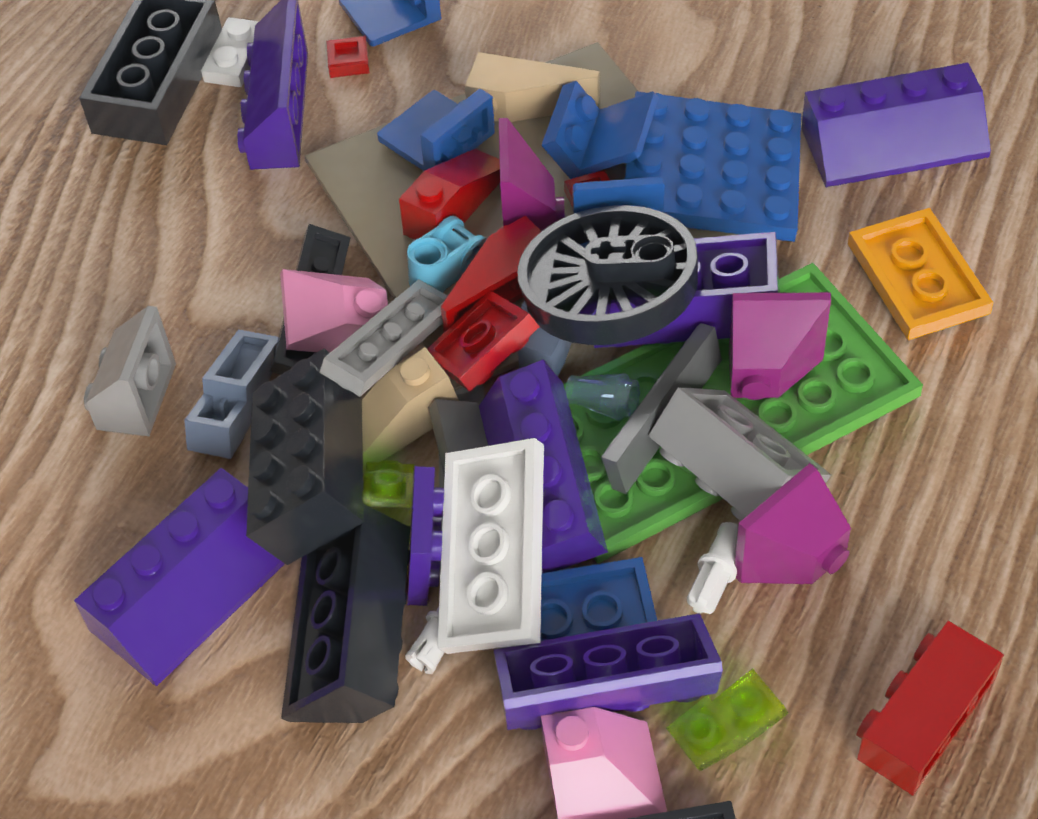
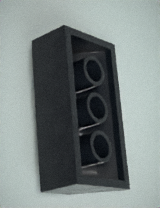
(349, 625)

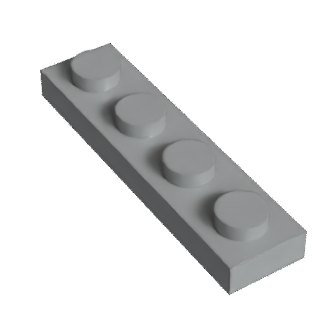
(385, 339)

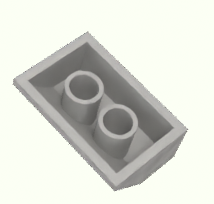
(727, 448)

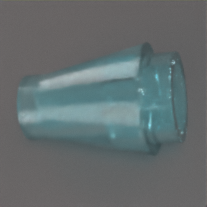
(606, 394)

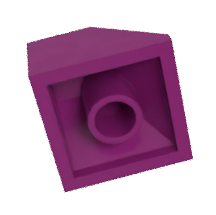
(525, 182)
(775, 341)
(793, 534)

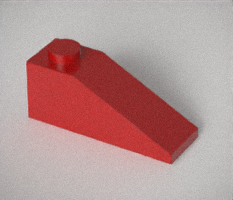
(447, 191)
(491, 269)

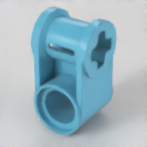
(442, 254)

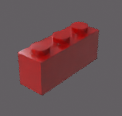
(927, 706)

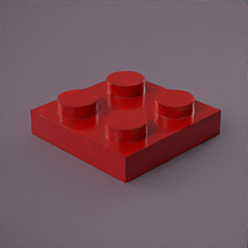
(482, 340)

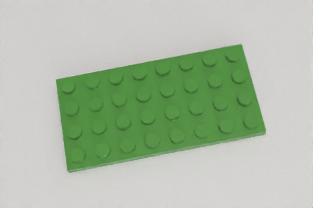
(845, 391)

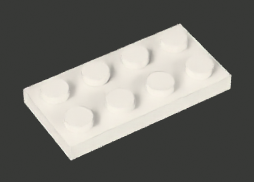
(491, 547)

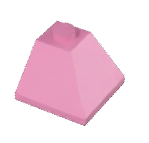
(326, 308)
(601, 765)

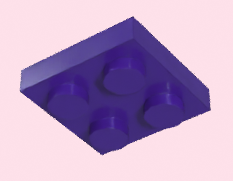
(425, 536)

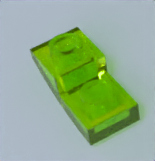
(388, 484)
(728, 722)

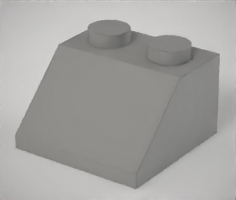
(132, 376)

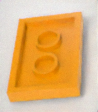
(919, 273)

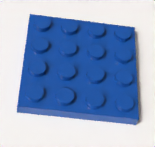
(724, 165)

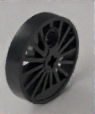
(629, 258)

